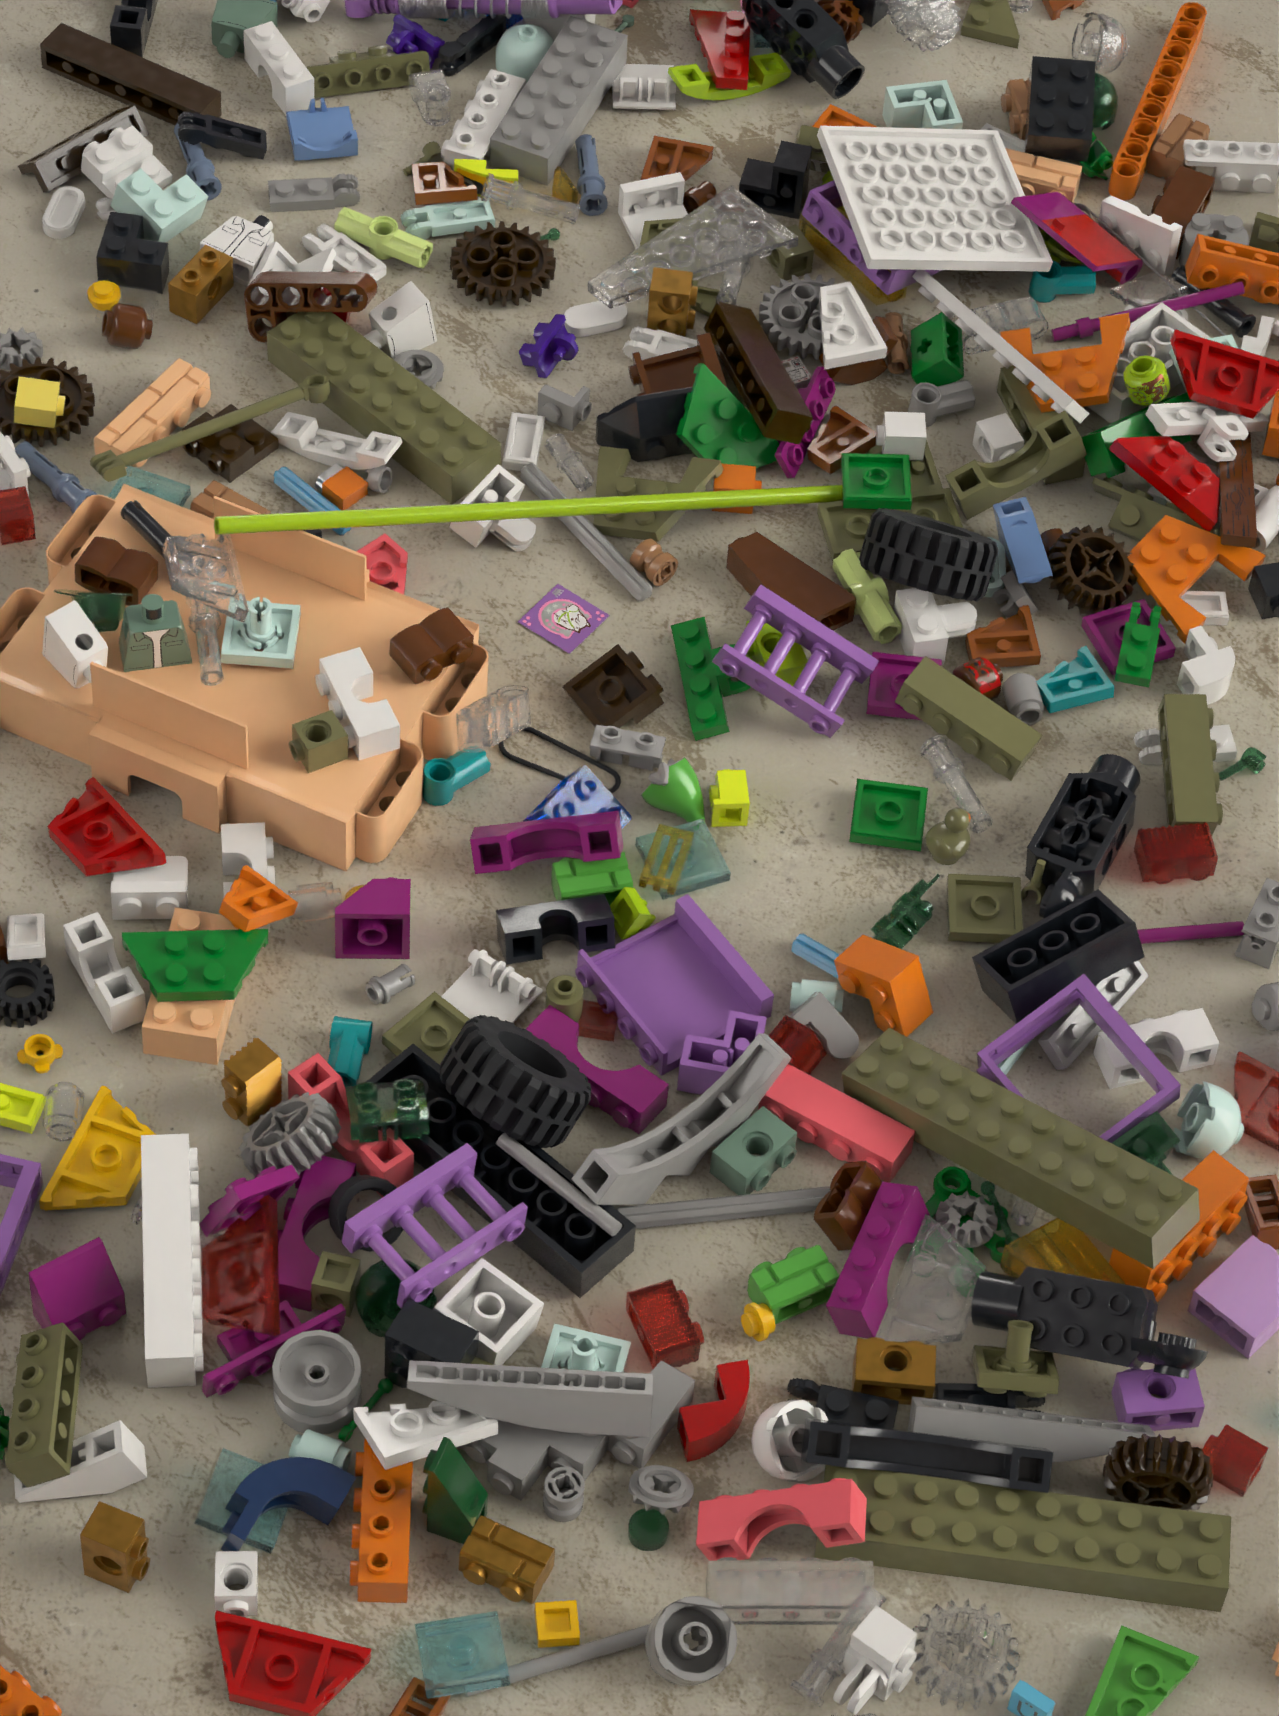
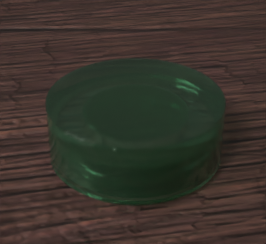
(648, 1529)

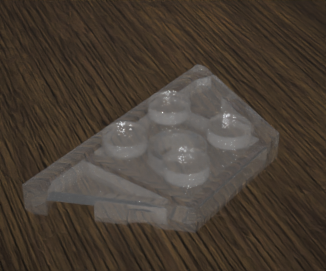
(206, 572)
(933, 1289)

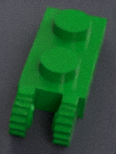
(1138, 648)

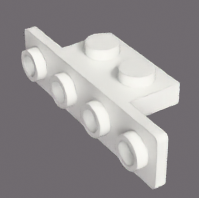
(1236, 164)

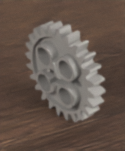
(788, 311)

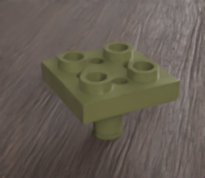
(1016, 1365)

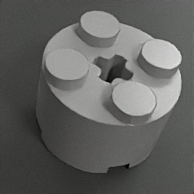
(1212, 225)
(709, 1626)

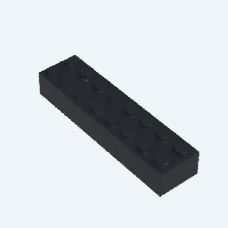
(554, 1230)

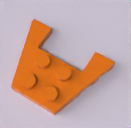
(1081, 372)
(1175, 557)

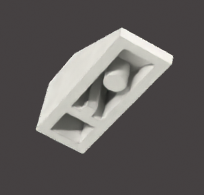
(99, 1465)

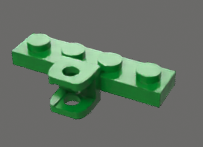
(703, 679)

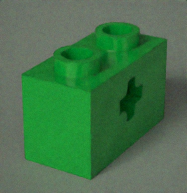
(937, 351)

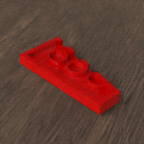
(725, 45)

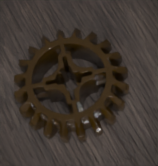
(1083, 551)
(1158, 1473)

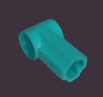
(1061, 280)
(447, 775)
(347, 1046)

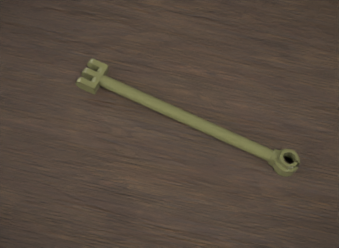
(112, 467)

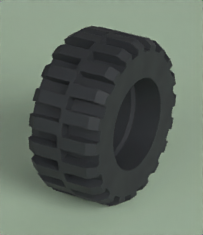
(928, 554)
(515, 1081)

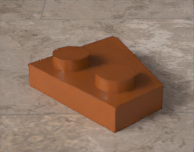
(439, 184)
(840, 435)
(1006, 641)

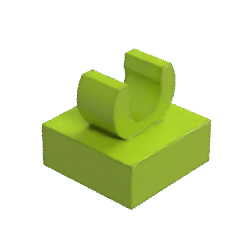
(630, 913)

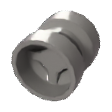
(566, 1503)

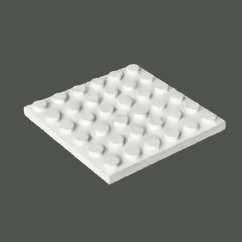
(932, 199)

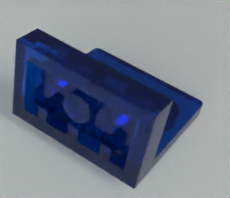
(579, 795)

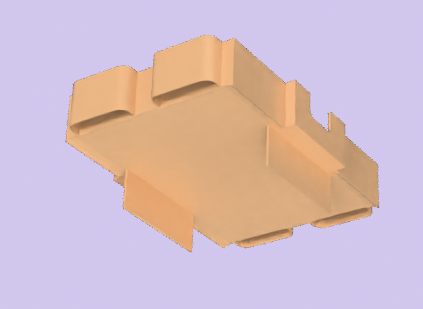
(230, 741)

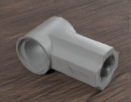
(941, 400)

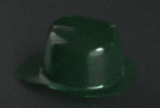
(103, 610)

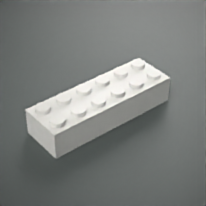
(171, 1260)

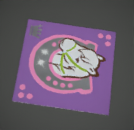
(563, 618)

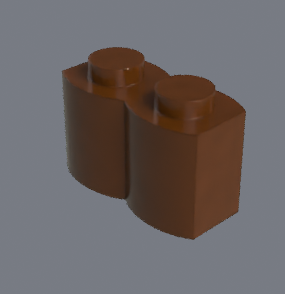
(111, 568)
(431, 646)
(847, 1203)

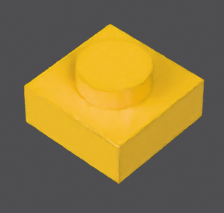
(557, 1623)

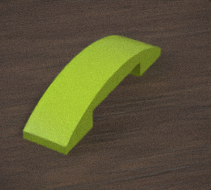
(763, 73)

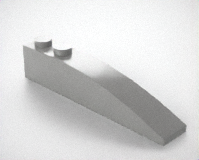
(542, 1397)
(1064, 1435)

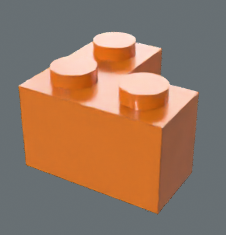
(889, 980)

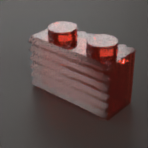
(1175, 853)
(663, 1324)

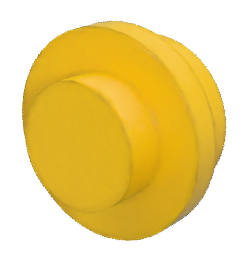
(103, 295)
(758, 1321)

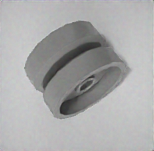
(316, 1381)

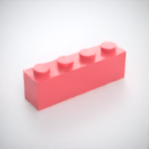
(839, 1122)

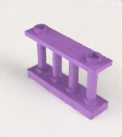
(811, 634)
(428, 1190)

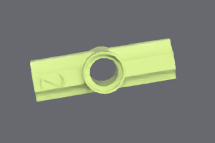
(384, 237)
(870, 596)

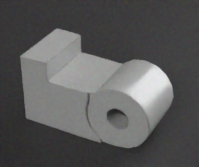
(836, 1034)

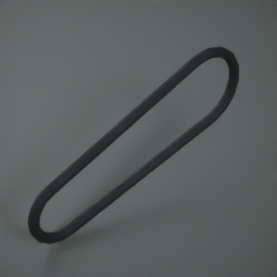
(566, 748)

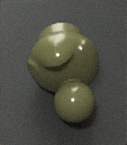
(949, 838)

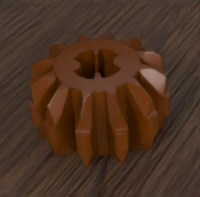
(845, 15)

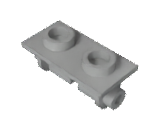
(611, 743)

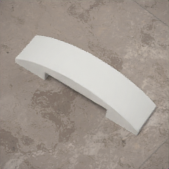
(327, 447)

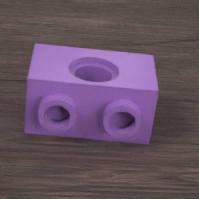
(1178, 1409)

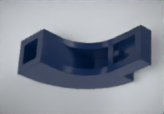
(285, 1483)

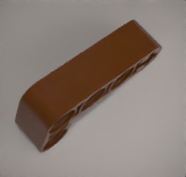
(349, 294)

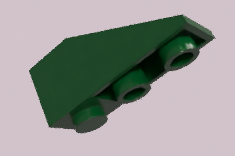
(453, 1494)

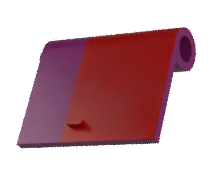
(1080, 235)

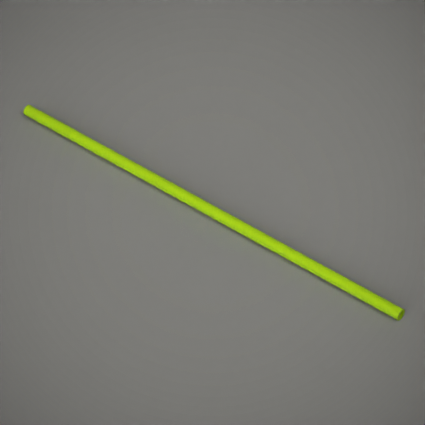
(524, 509)

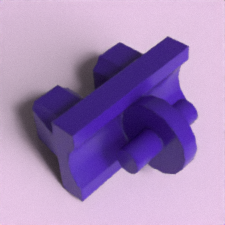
(411, 37)
(551, 346)

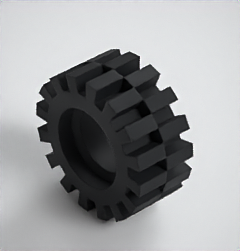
(32, 1005)

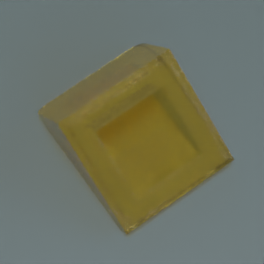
(563, 187)

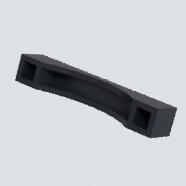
(927, 1455)

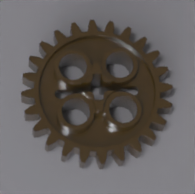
(502, 263)
(77, 408)

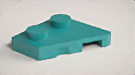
(1075, 683)

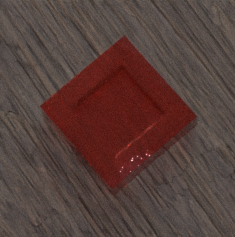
(596, 1023)

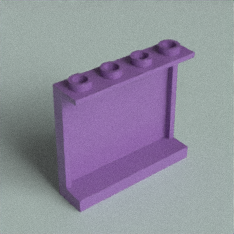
(673, 984)

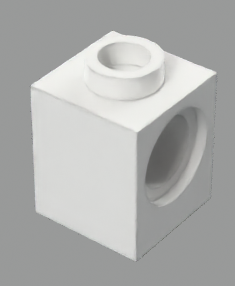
(996, 438)
(236, 1568)

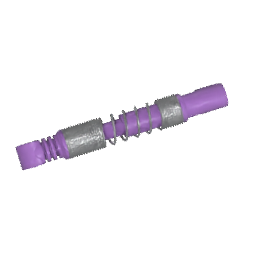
(447, 8)

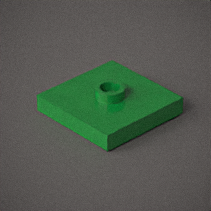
(876, 481)
(888, 814)

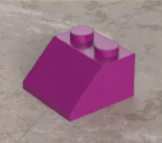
(375, 921)
(78, 1290)

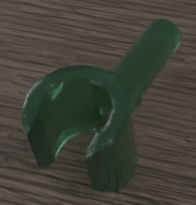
(1251, 758)

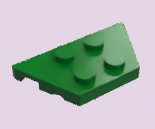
(721, 426)
(195, 963)

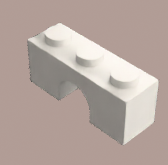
(271, 55)
(369, 726)
(249, 846)
(109, 985)
(1181, 1036)

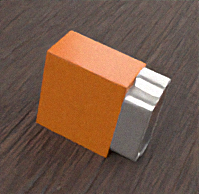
(341, 486)

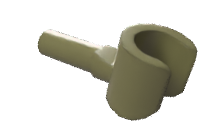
(431, 153)
(1036, 882)

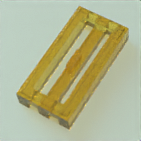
(660, 881)

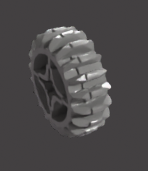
(290, 1134)

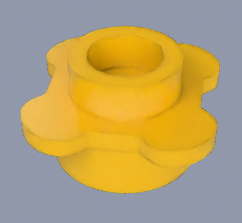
(39, 1044)

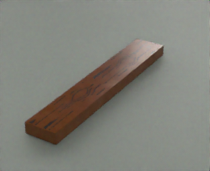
(1237, 497)

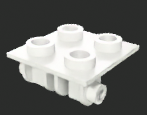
(644, 88)
(491, 989)

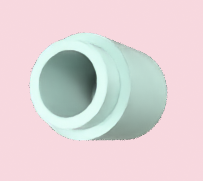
(802, 991)
(321, 1447)

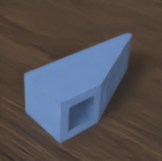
(1021, 540)

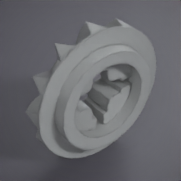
(29, 344)
(426, 362)
(974, 1232)
(664, 1480)

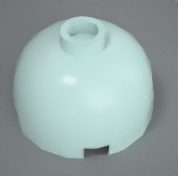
(522, 50)
(1209, 1121)

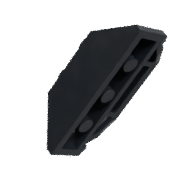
(645, 425)

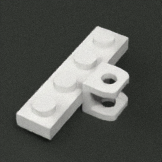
(1213, 424)

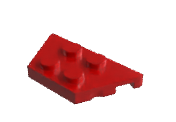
(1225, 375)
(1174, 474)
(102, 835)
(284, 1666)

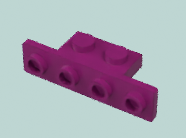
(817, 398)
(255, 1352)

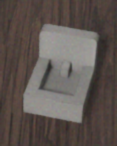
(562, 407)

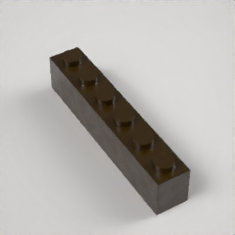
(126, 76)
(758, 373)

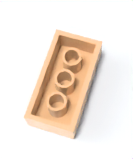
(188, 1028)

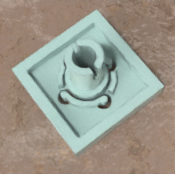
(266, 627)
(585, 1350)

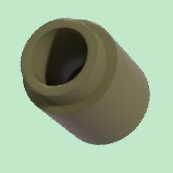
(565, 995)

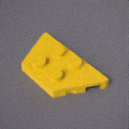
(101, 1159)

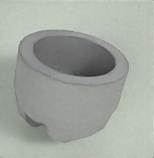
(379, 478)

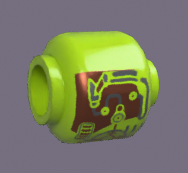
(1146, 380)

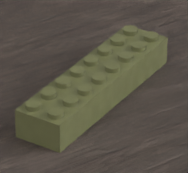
(383, 397)

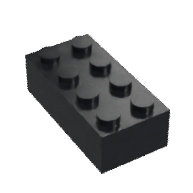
(1049, 955)

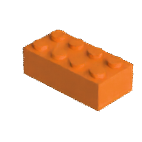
(1220, 1200)

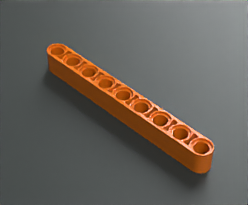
(1157, 101)

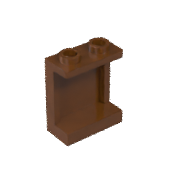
(674, 369)

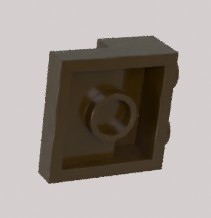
(232, 449)
(615, 690)

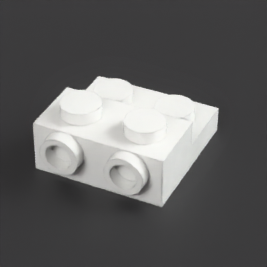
(120, 157)

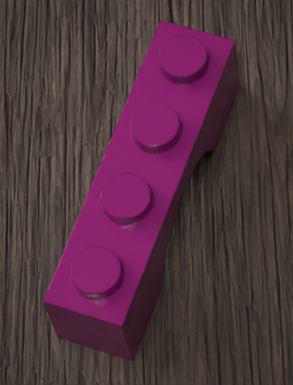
(513, 844)
(628, 1095)
(301, 1214)
(861, 1289)

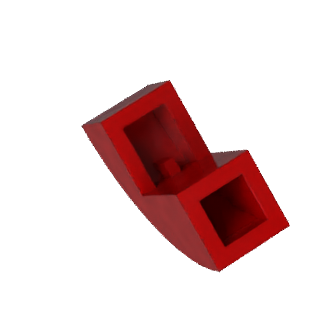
(712, 1424)

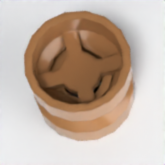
(655, 563)

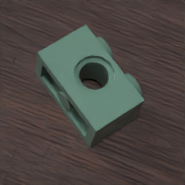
(761, 1135)

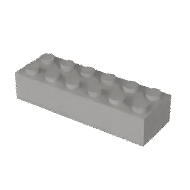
(558, 100)

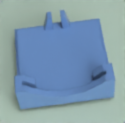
(322, 132)

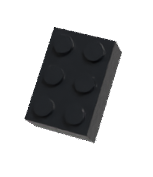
(1060, 108)

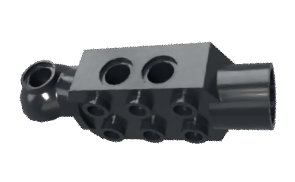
(807, 41)
(1083, 831)
(1084, 1319)

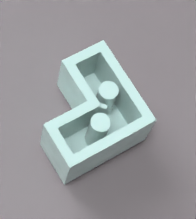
(921, 106)
(163, 211)

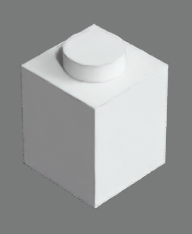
(902, 434)

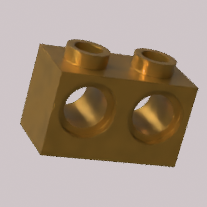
(671, 300)

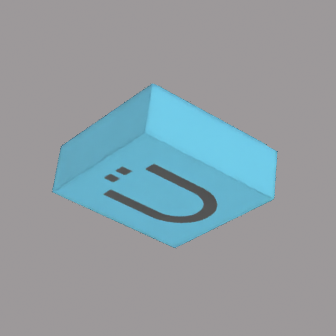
(1029, 1701)

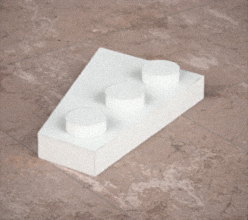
(1145, 234)
(847, 328)
(411, 1433)

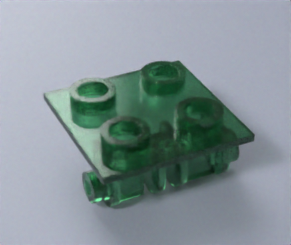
(906, 917)
(386, 1105)

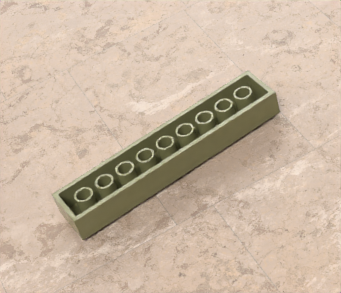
(1025, 1148)
(1039, 1539)

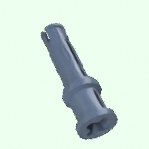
(199, 167)
(591, 183)
(64, 486)

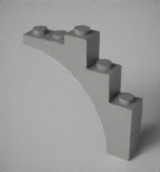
(636, 1168)
(522, 1453)

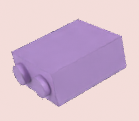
(1241, 1297)

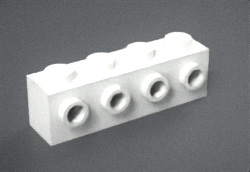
(482, 117)

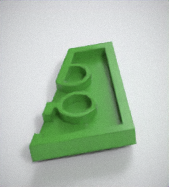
(1139, 1675)

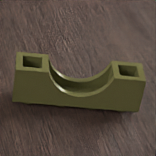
(1049, 449)

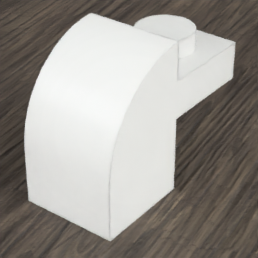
(1207, 669)

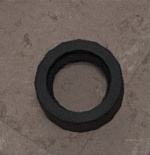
(345, 1193)

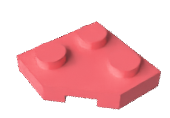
(386, 563)

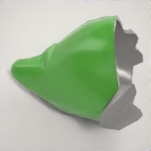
(676, 790)

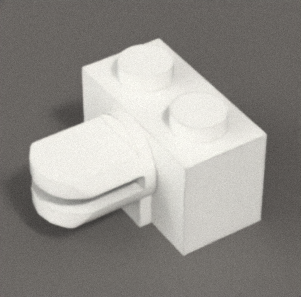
(497, 487)
(930, 625)
(876, 1660)

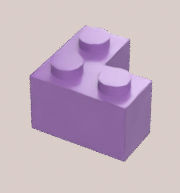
(708, 1059)

